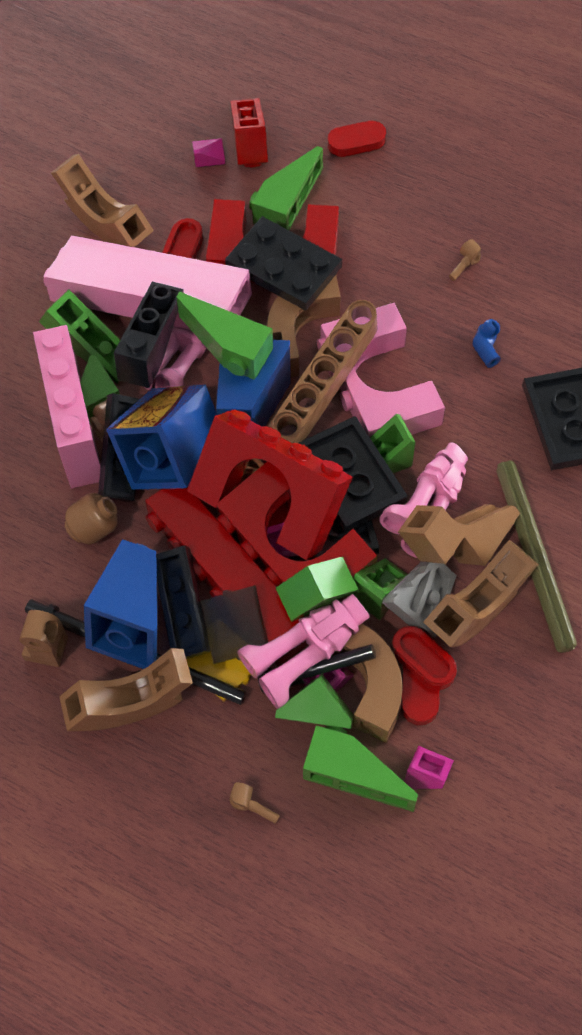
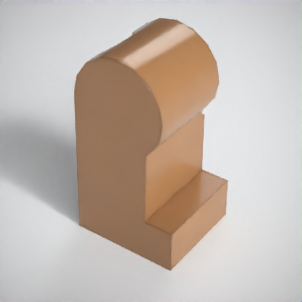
(43, 638)

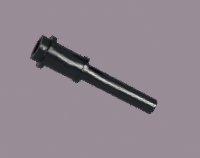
(334, 663)

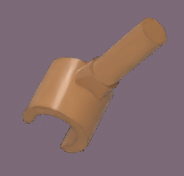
(471, 254)
(241, 800)

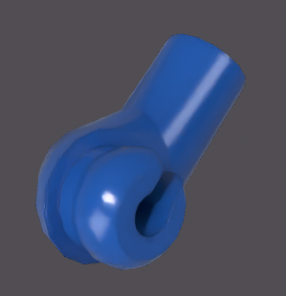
(484, 341)

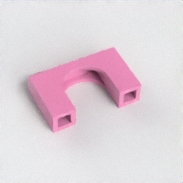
(418, 405)
(67, 406)

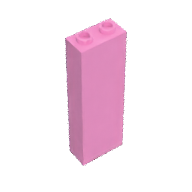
(118, 276)

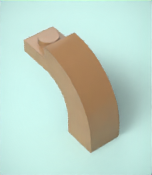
(97, 209)
(288, 318)
(472, 609)
(383, 683)
(129, 699)

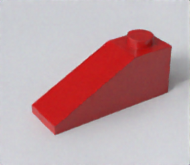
(249, 132)

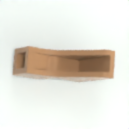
(469, 537)

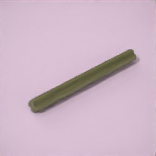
(532, 545)

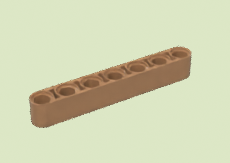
(323, 390)

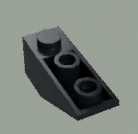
(147, 336)

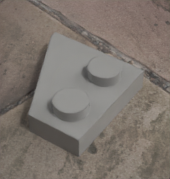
(420, 593)

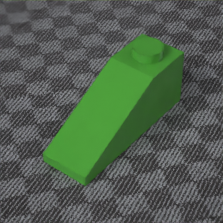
(287, 190)
(86, 331)
(232, 339)
(347, 765)

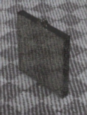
(233, 623)

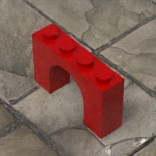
(230, 220)
(314, 483)
(248, 513)

